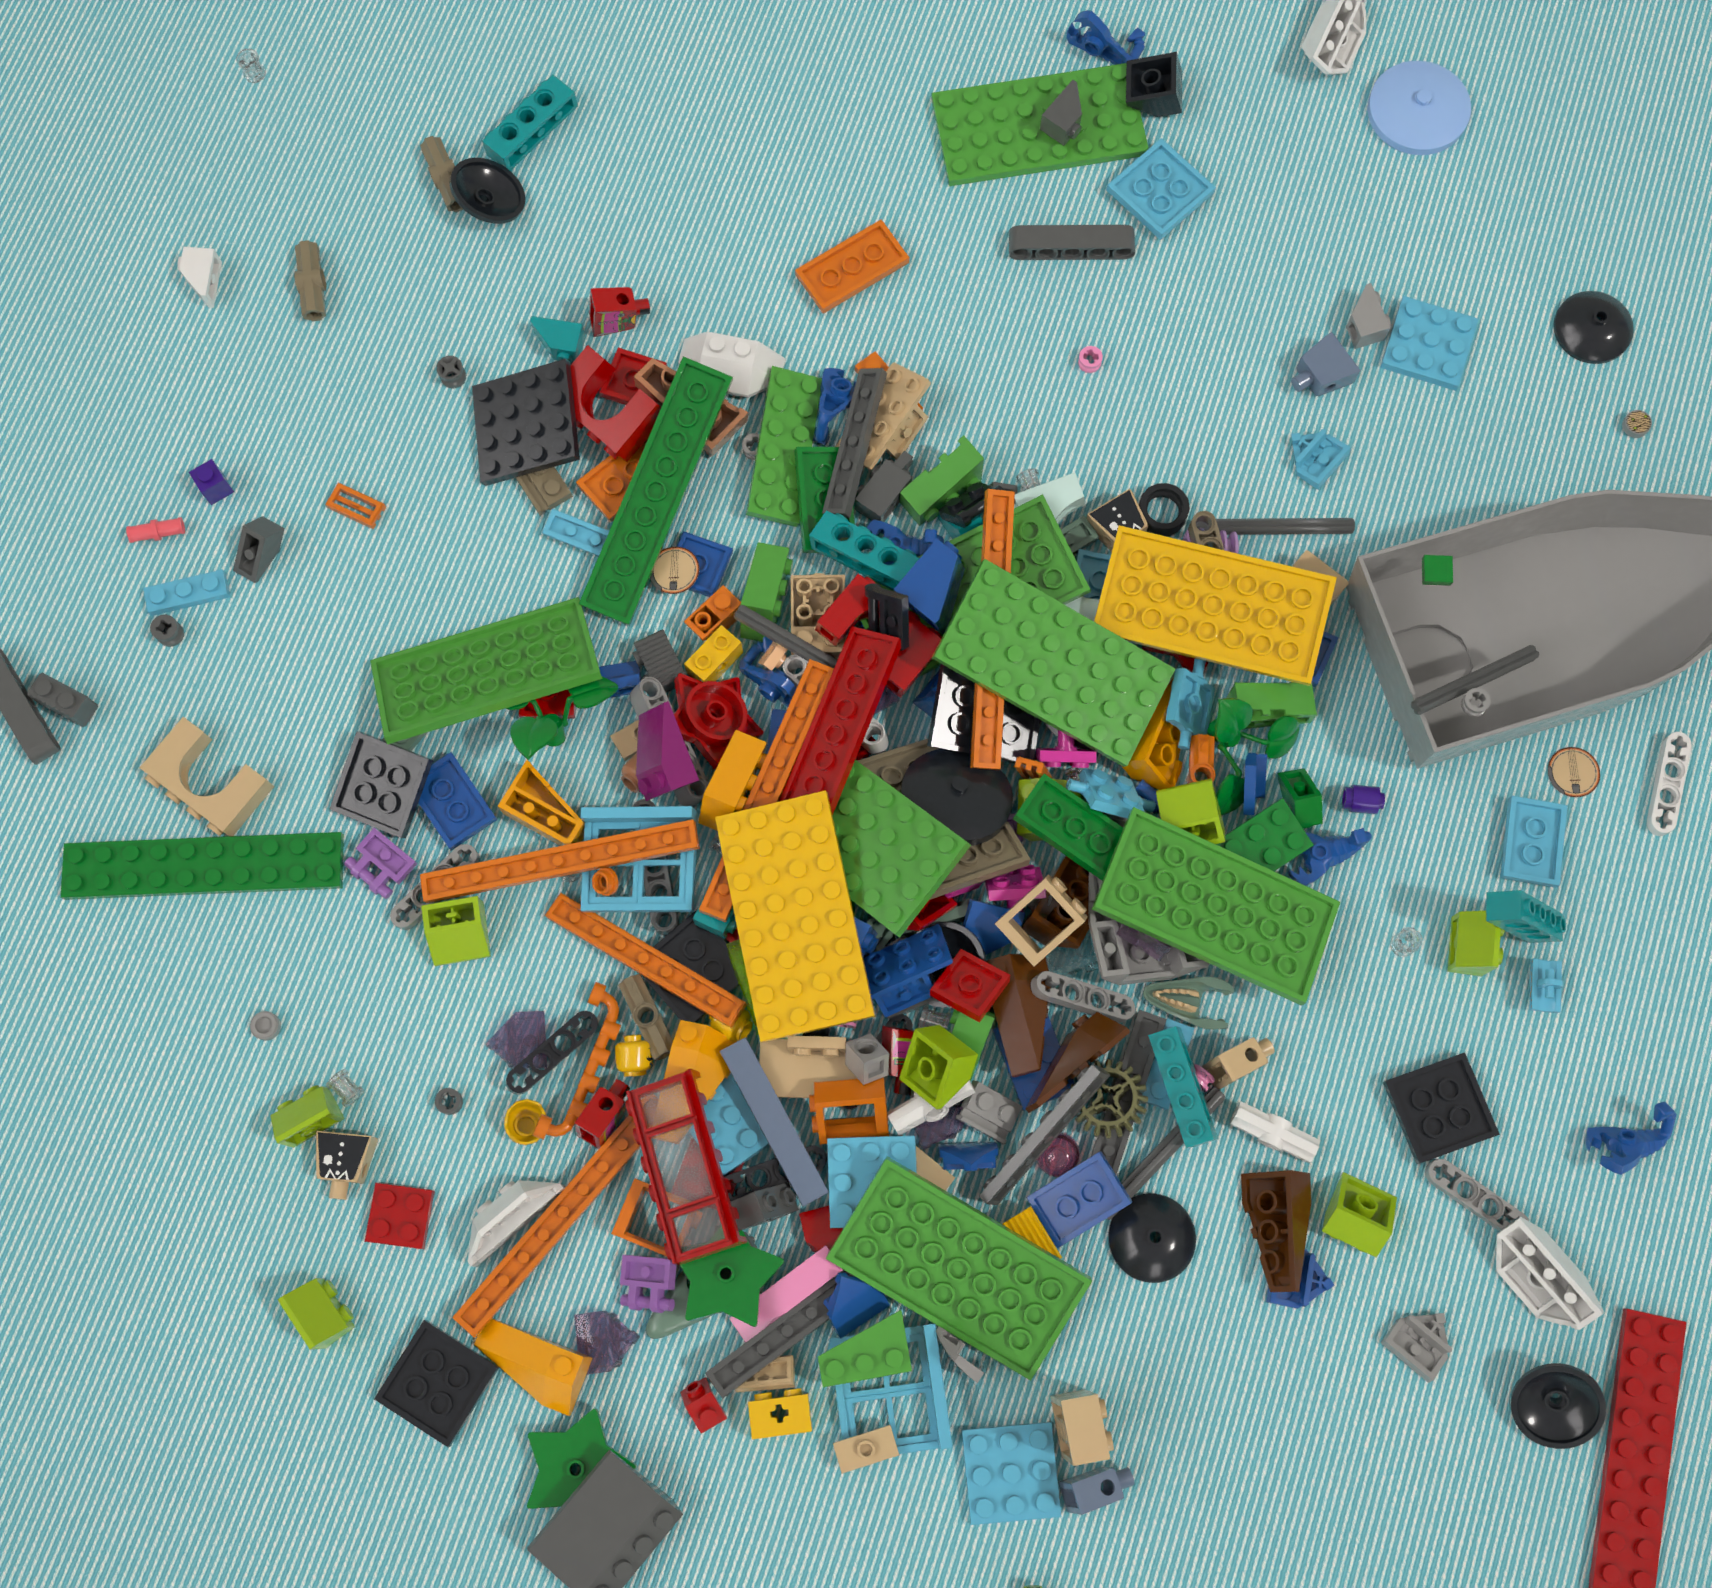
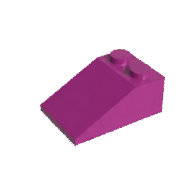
(662, 754)

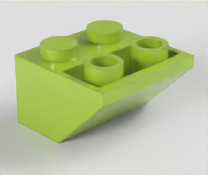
(1193, 809)
(456, 930)
(1474, 944)

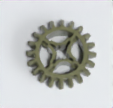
(1119, 1092)

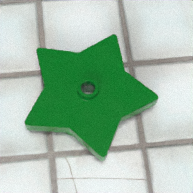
(734, 1296)
(557, 1451)

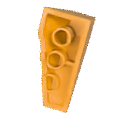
(1157, 750)
(699, 1048)
(538, 1365)

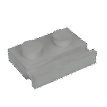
(989, 1112)

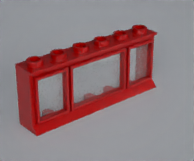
(683, 1168)

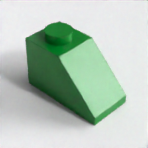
(1301, 797)

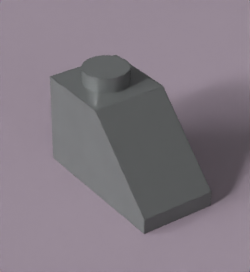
(1063, 116)
(257, 548)

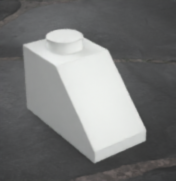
(202, 272)

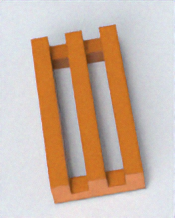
(374, 515)
(1030, 768)

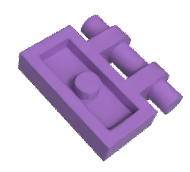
(386, 856)
(649, 1273)

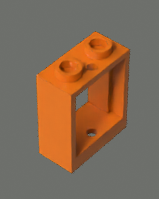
(846, 1094)
(627, 1216)

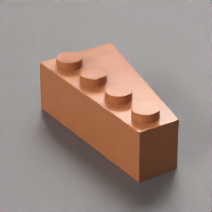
(656, 380)

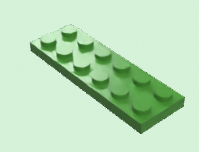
(785, 424)

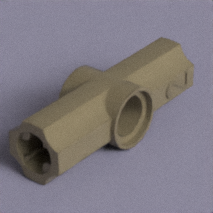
(440, 169)
(310, 280)
(640, 1001)

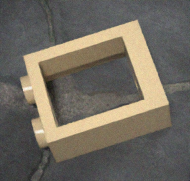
(1022, 940)

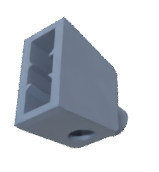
(1325, 368)
(1084, 1491)

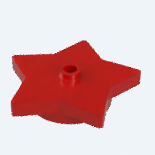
(711, 714)

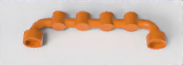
(588, 1079)

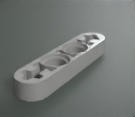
(403, 905)
(1083, 993)
(1478, 1195)

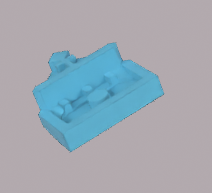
(1317, 456)

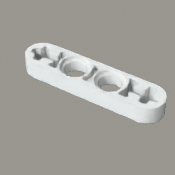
(1664, 782)

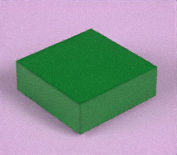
(1437, 570)

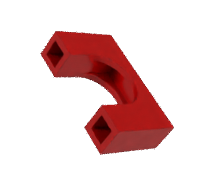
(624, 431)
(853, 607)

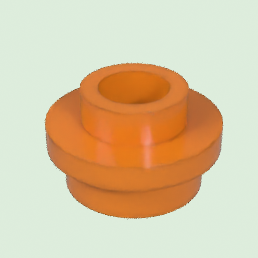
(605, 881)

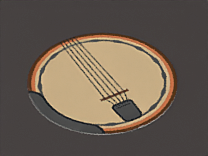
(675, 570)
(1573, 772)

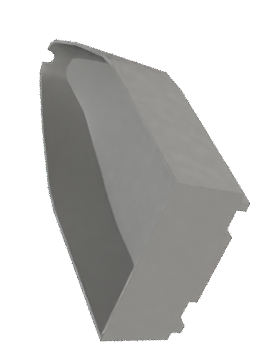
(1594, 580)

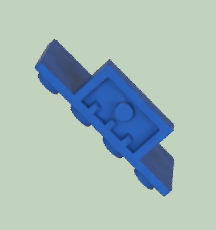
(901, 971)

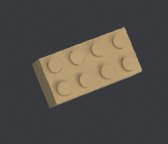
(1081, 1427)

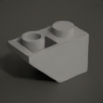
(1368, 321)

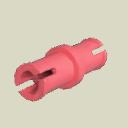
(155, 530)

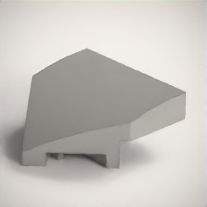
(1420, 1343)
(953, 1347)

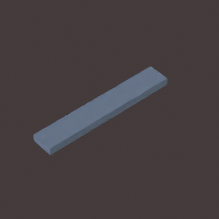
(774, 1122)

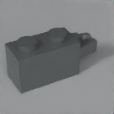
(883, 490)

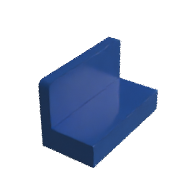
(625, 675)

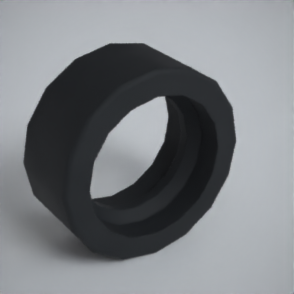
(1173, 493)

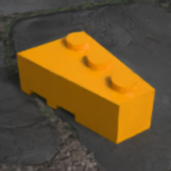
(732, 778)
(540, 808)

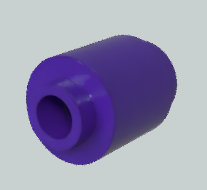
(1363, 799)

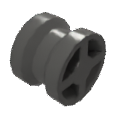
(449, 365)
(173, 634)

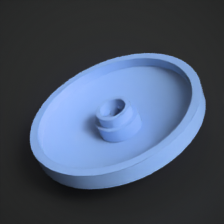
(1419, 107)

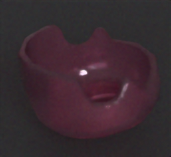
(1060, 1156)

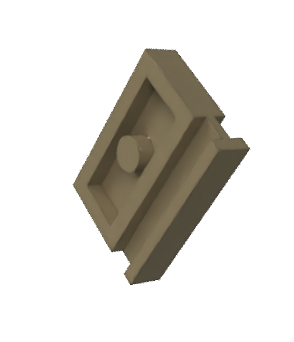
(544, 489)

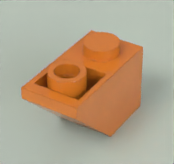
(713, 613)

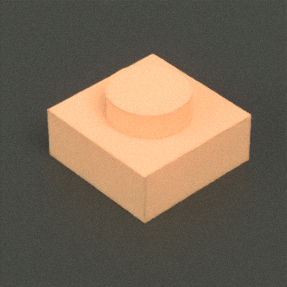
(773, 656)

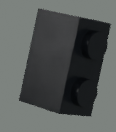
(1155, 84)

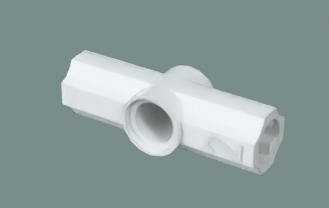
(918, 1110)
(1275, 1132)

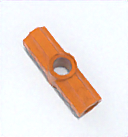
(1201, 757)

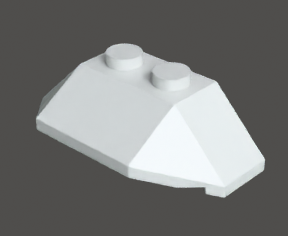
(1336, 35)
(738, 357)
(507, 1215)
(1544, 1276)

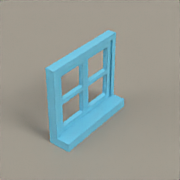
(637, 819)
(932, 1387)

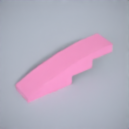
(790, 1292)

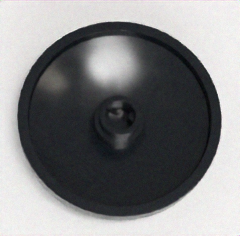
(960, 797)

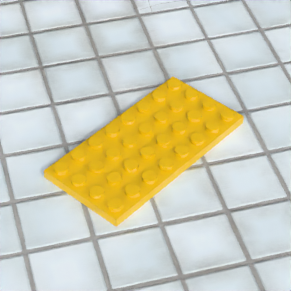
(1215, 605)
(794, 917)

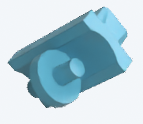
(1545, 985)

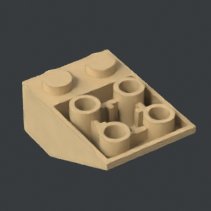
(809, 601)

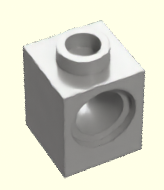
(867, 1059)

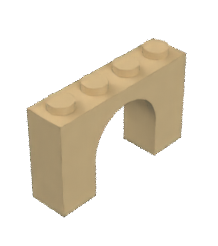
(170, 768)

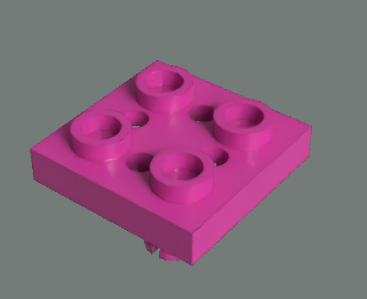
(1065, 753)
(1014, 885)

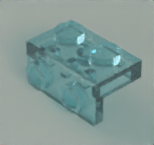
(1069, 960)

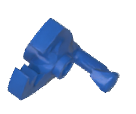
(1099, 42)
(835, 397)
(902, 540)
(772, 684)
(1328, 852)
(1630, 1145)

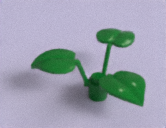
(1236, 716)
(532, 733)

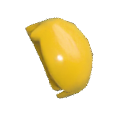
(522, 1120)

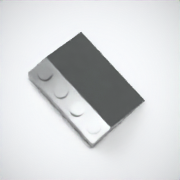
(606, 1527)

